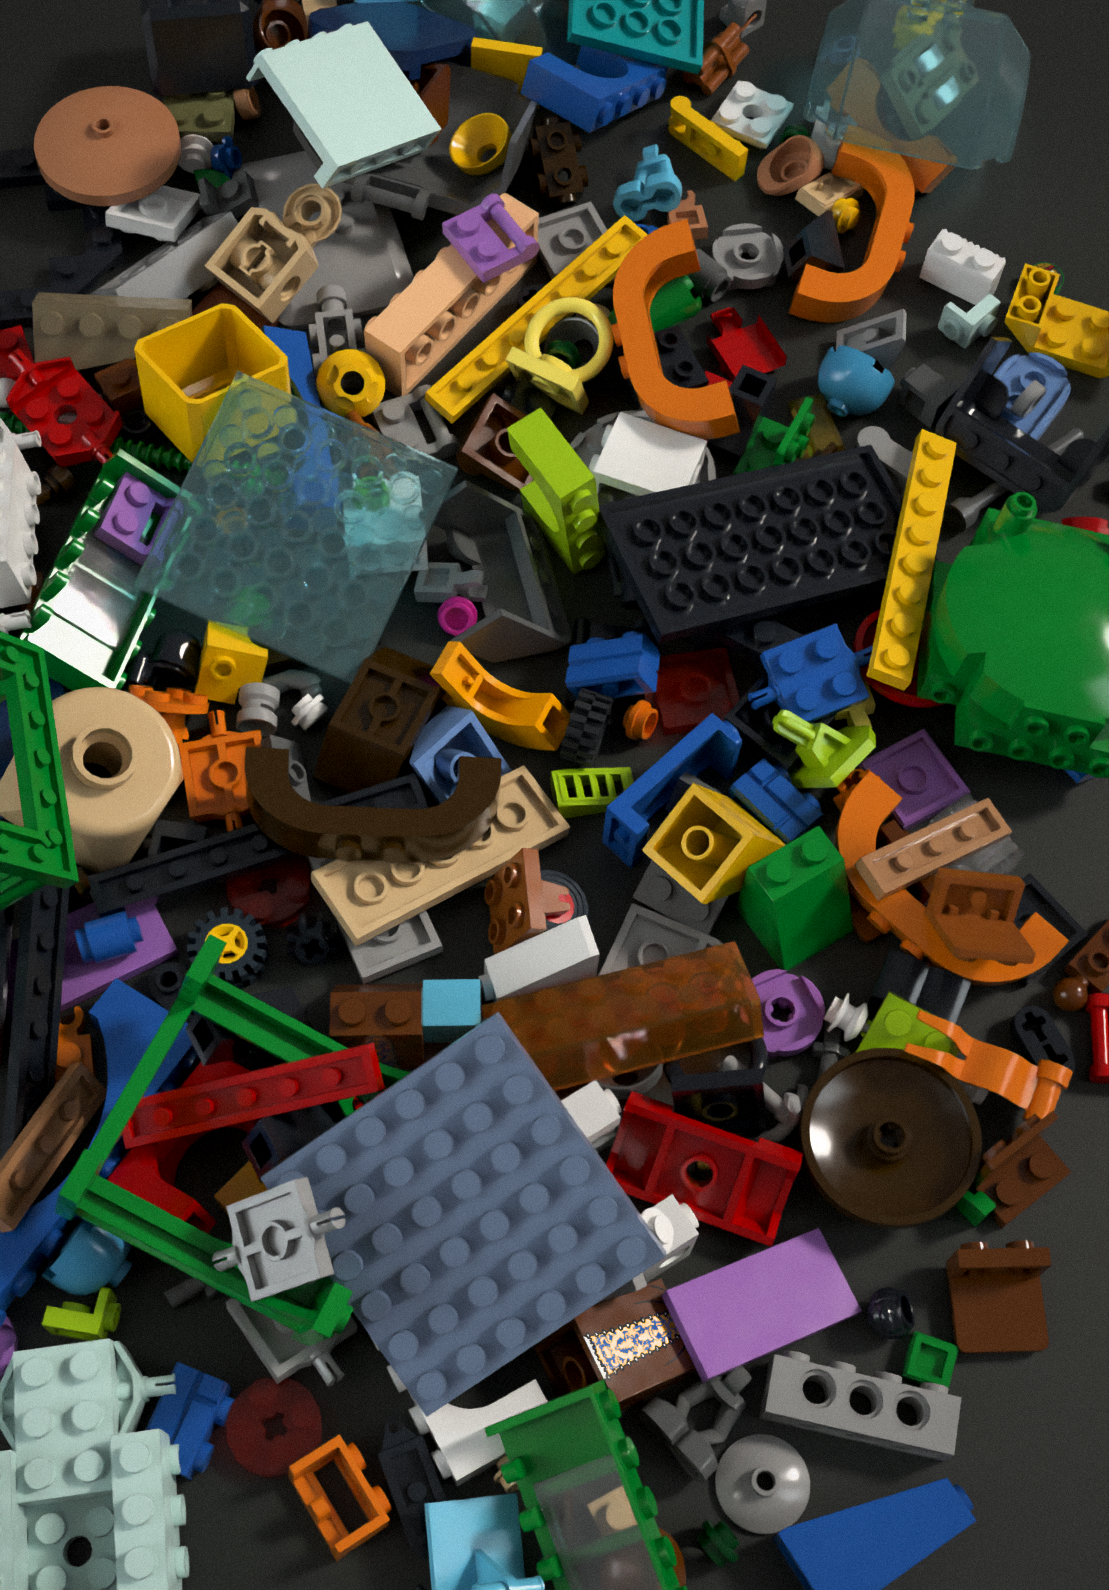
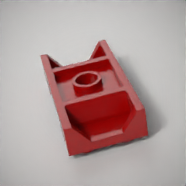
(747, 1178)

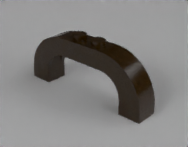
(370, 832)

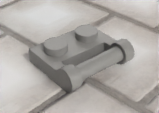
(397, 421)

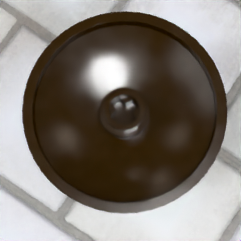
(889, 1138)

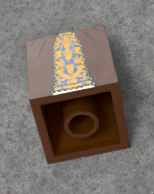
(383, 1015)
(623, 1342)

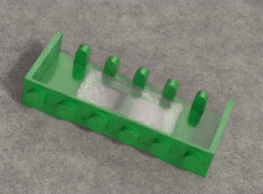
(88, 604)
(585, 1495)

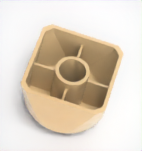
(137, 749)

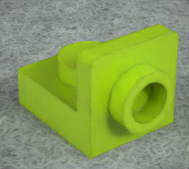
(76, 1321)

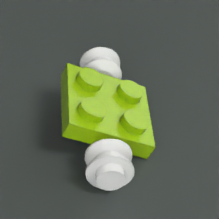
(893, 1028)

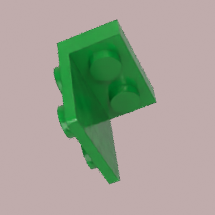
(776, 443)

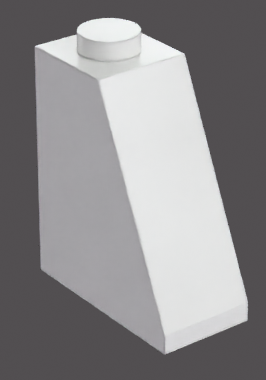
(542, 962)

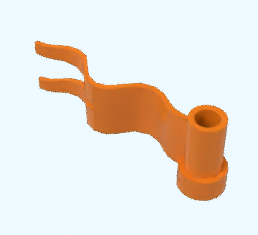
(996, 1069)

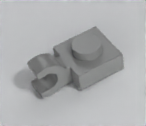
(448, 580)

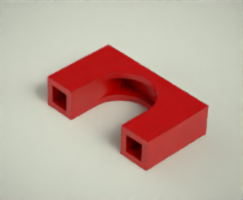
(152, 1168)

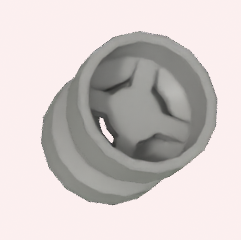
(258, 708)

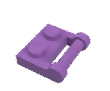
(481, 245)
(128, 515)

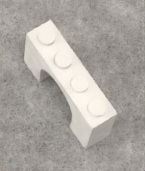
(460, 1432)

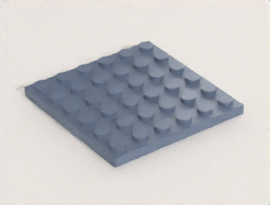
(469, 1214)

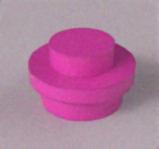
(457, 615)

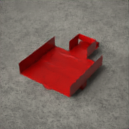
(744, 346)

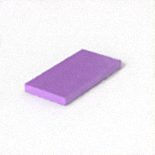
(89, 979)
(760, 1304)

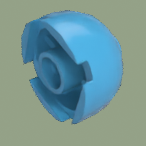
(852, 382)
(89, 1261)

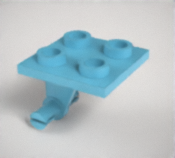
(477, 1545)

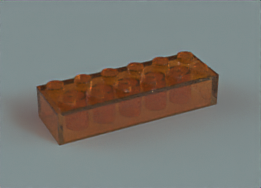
(636, 1016)

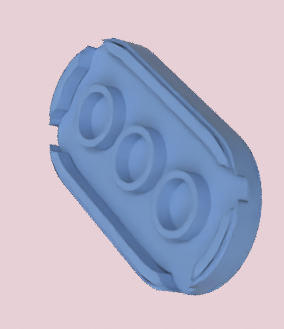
(1022, 371)

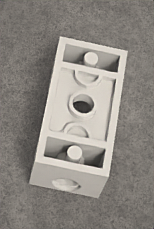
(597, 1117)

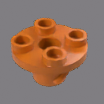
(173, 706)

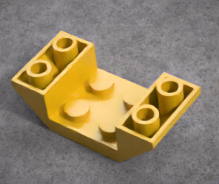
(1057, 325)

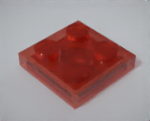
(693, 688)

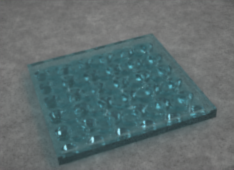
(296, 528)

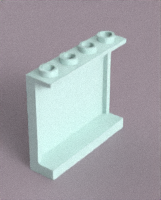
(348, 100)

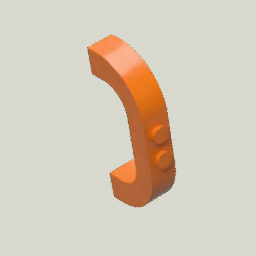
(646, 268)
(844, 296)
(904, 915)

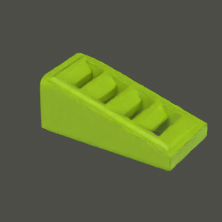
(577, 778)

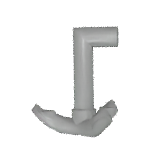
(785, 1111)

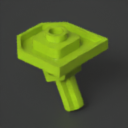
(824, 752)

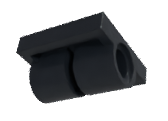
(676, 359)

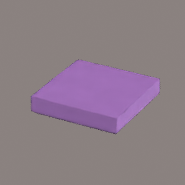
(919, 775)

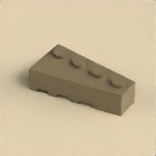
(99, 327)

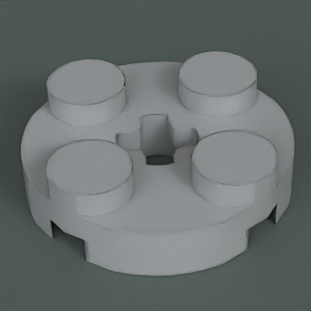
(749, 239)

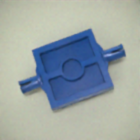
(813, 675)

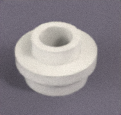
(308, 711)

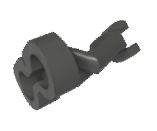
(690, 1446)

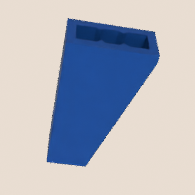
(875, 1540)

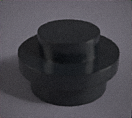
(138, 426)

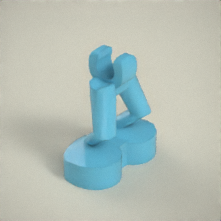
(652, 187)

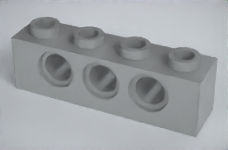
(935, 1409)

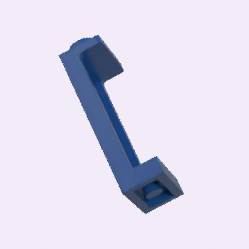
(626, 819)

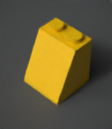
(709, 844)

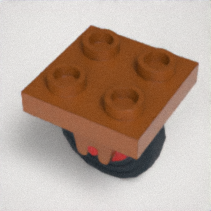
(529, 900)

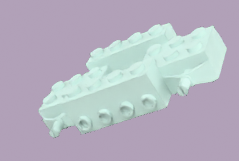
(87, 1473)

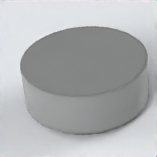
(1028, 399)

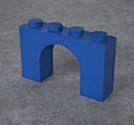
(599, 91)

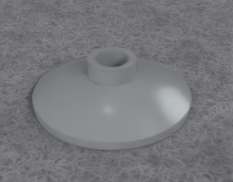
(742, 1498)

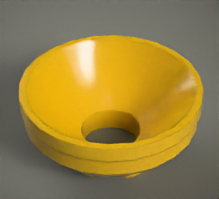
(475, 138)
(329, 383)

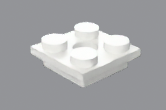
(748, 101)

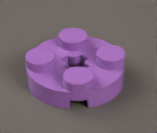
(806, 1007)

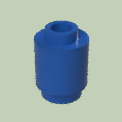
(108, 938)

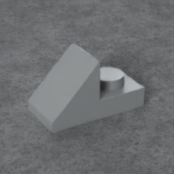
(877, 337)

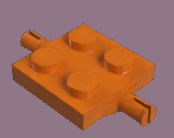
(216, 773)

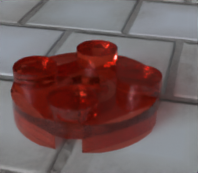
(277, 908)
(264, 1401)

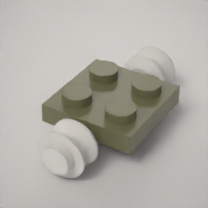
(201, 120)

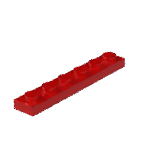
(255, 1095)

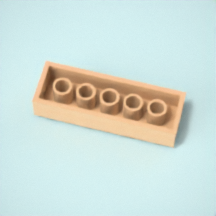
(440, 308)

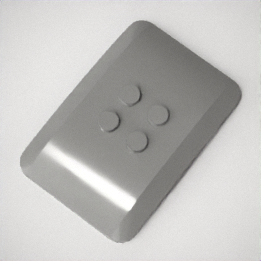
(361, 254)

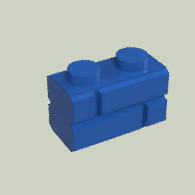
(614, 666)
(775, 802)
(192, 1416)

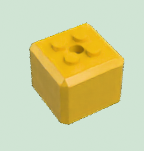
(192, 365)

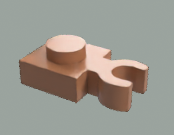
(694, 214)

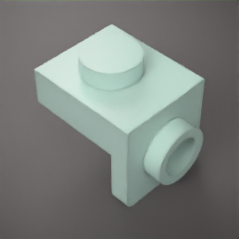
(968, 326)

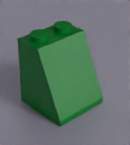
(797, 899)

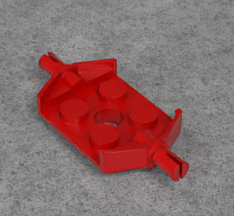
(56, 388)

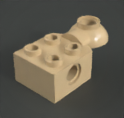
(272, 258)

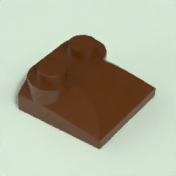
(488, 449)

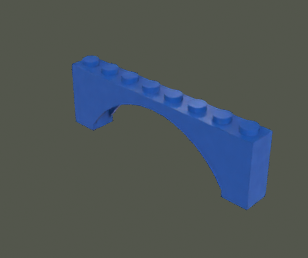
(128, 1027)

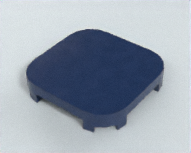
(406, 30)

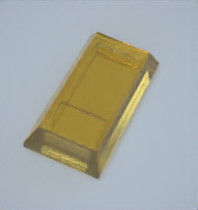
(823, 428)

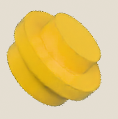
(845, 214)

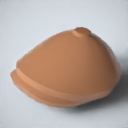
(790, 166)

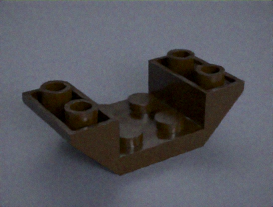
(378, 722)

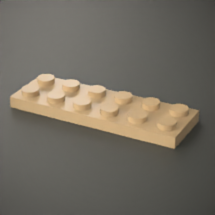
(379, 895)

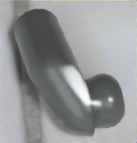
(295, 680)

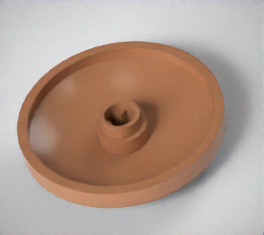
(107, 146)

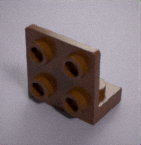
(1019, 1170)

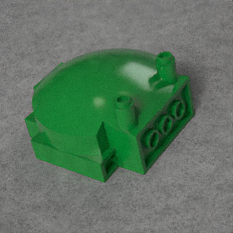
(1023, 640)

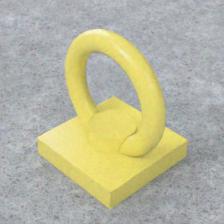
(551, 373)

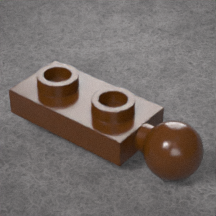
(1088, 973)

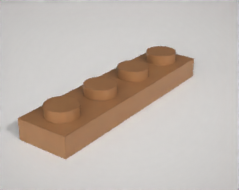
(932, 847)
(46, 1141)

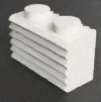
(962, 267)

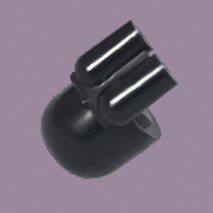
(171, 660)

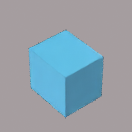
(450, 1009)

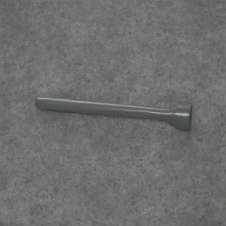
(964, 511)

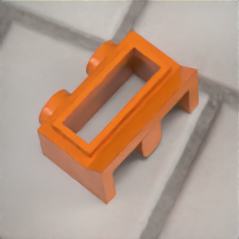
(371, 1500)

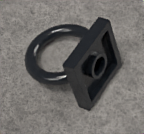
(723, 1098)

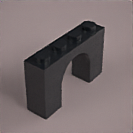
(278, 1135)

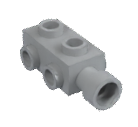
(335, 330)

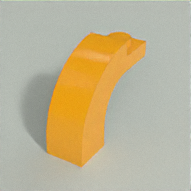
(507, 713)

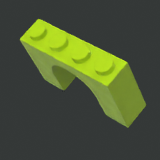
(562, 492)

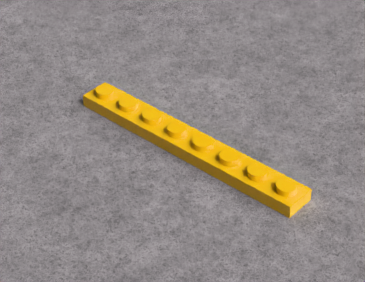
(487, 362)
(912, 561)

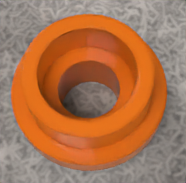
(640, 720)

